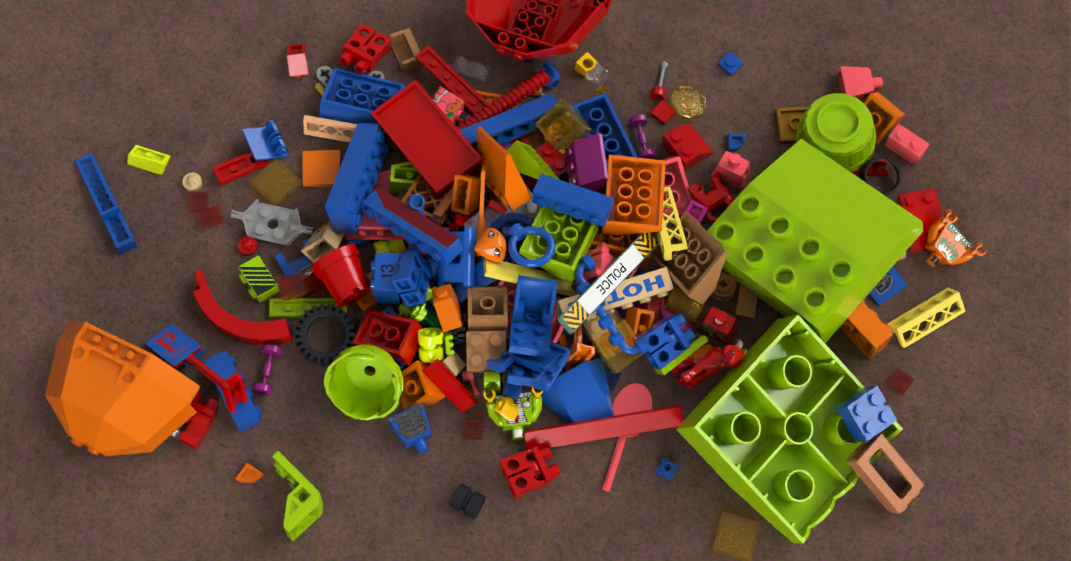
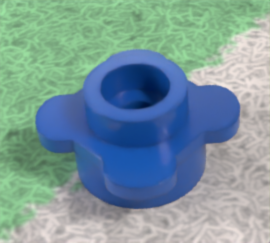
(669, 475)

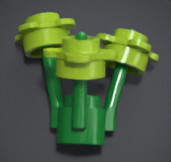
(419, 312)

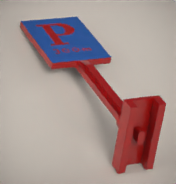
(177, 347)

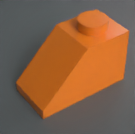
(447, 307)
(639, 319)

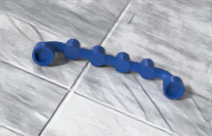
(605, 320)

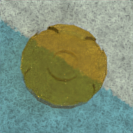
(688, 102)

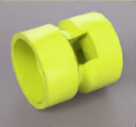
(390, 246)
(430, 344)

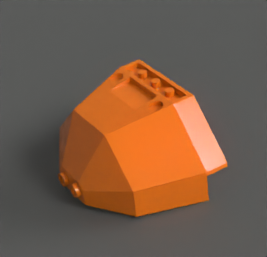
(115, 393)

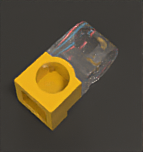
(591, 70)

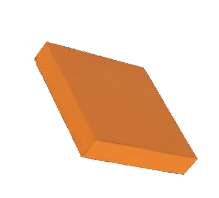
(320, 167)

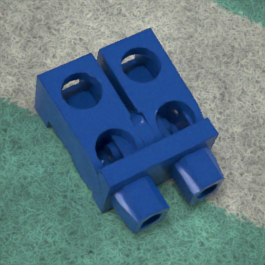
(412, 277)
(666, 340)

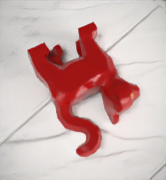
(714, 199)

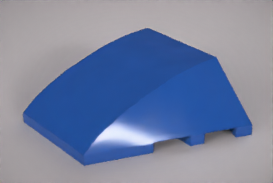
(580, 393)

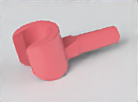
(469, 377)

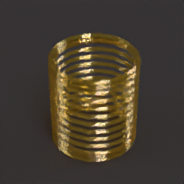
(673, 297)

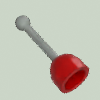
(658, 90)

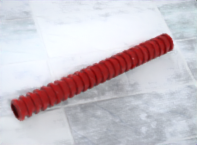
(510, 99)

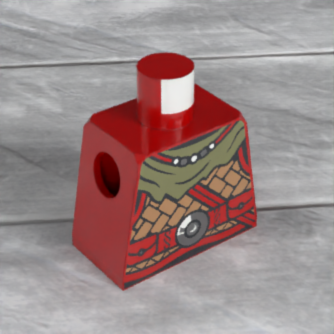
(718, 326)

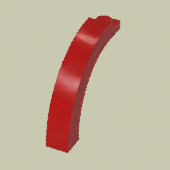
(244, 331)

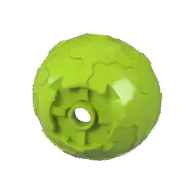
(362, 392)

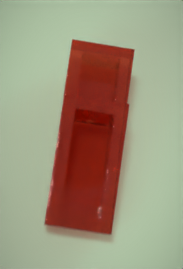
(300, 285)

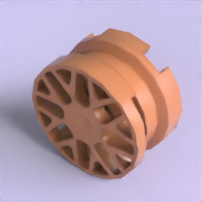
(725, 287)

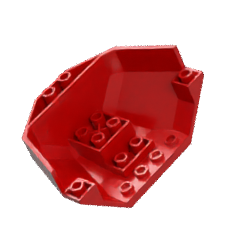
(536, 26)

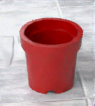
(343, 275)

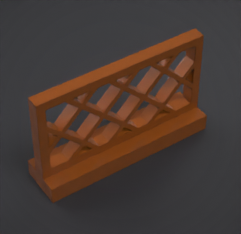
(443, 209)

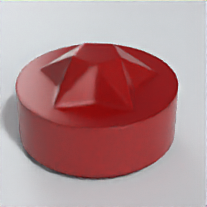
(247, 246)

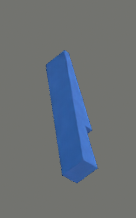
(106, 204)

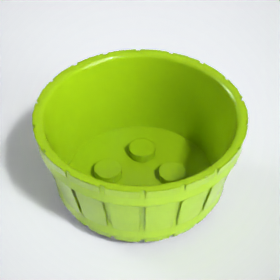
(839, 129)

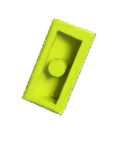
(148, 159)

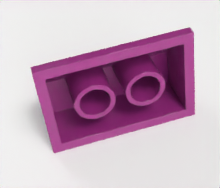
(587, 163)

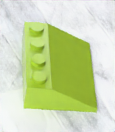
(571, 240)

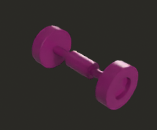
(639, 121)
(270, 351)

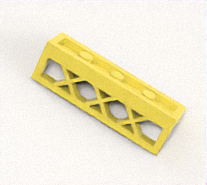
(663, 237)
(928, 309)

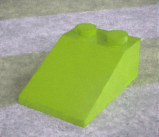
(528, 161)

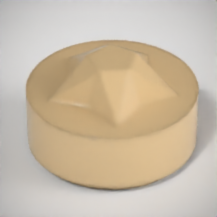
(192, 182)

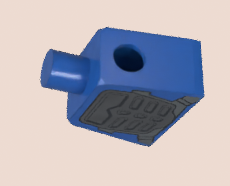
(412, 427)

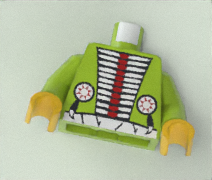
(529, 410)

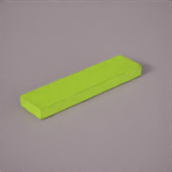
(296, 307)

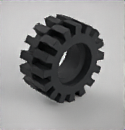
(459, 333)

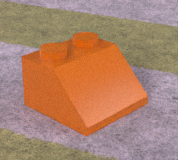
(884, 115)
(418, 387)

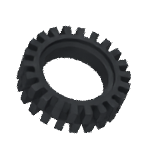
(312, 316)

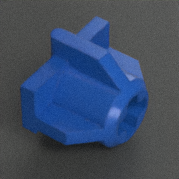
(553, 74)

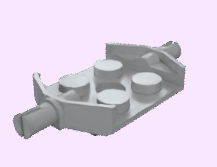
(260, 214)

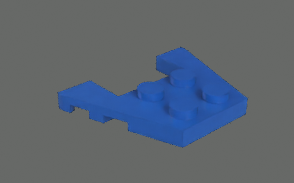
(546, 367)

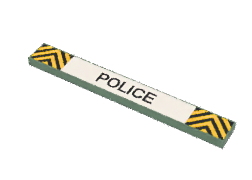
(607, 282)

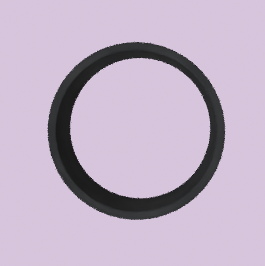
(863, 171)

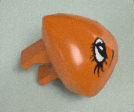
(491, 245)

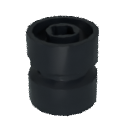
(467, 501)

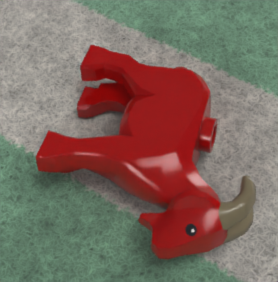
(708, 362)

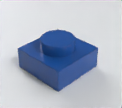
(730, 63)

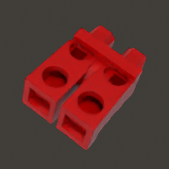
(365, 50)
(528, 470)

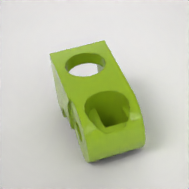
(492, 380)

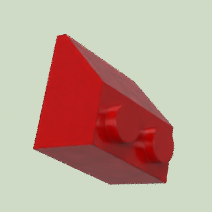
(687, 144)

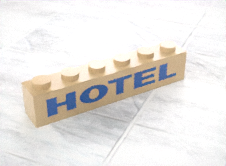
(630, 290)

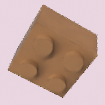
(483, 346)

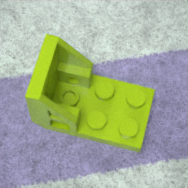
(303, 503)

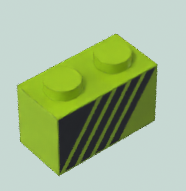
(258, 279)

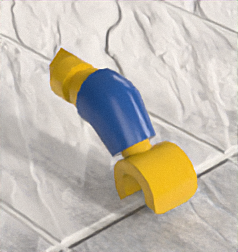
(506, 405)

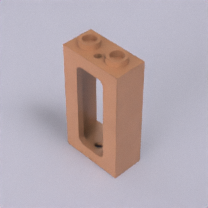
(860, 464)

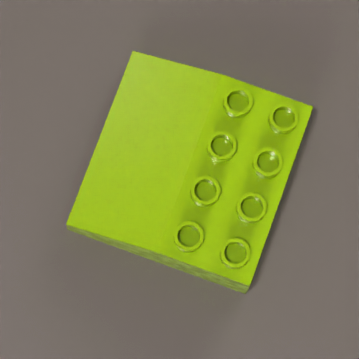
(812, 238)
(778, 430)

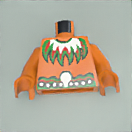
(948, 244)

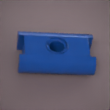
(464, 269)

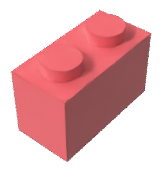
(906, 144)

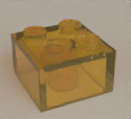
(562, 125)

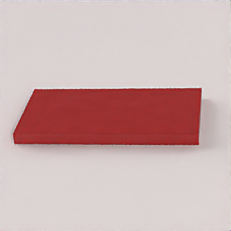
(426, 137)

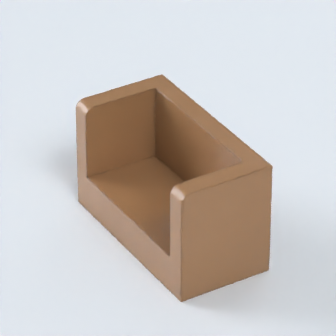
(405, 49)

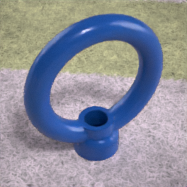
(518, 233)

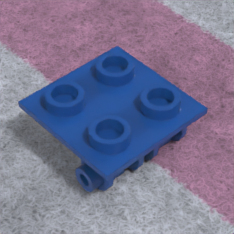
(265, 142)

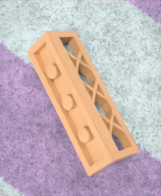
(328, 128)

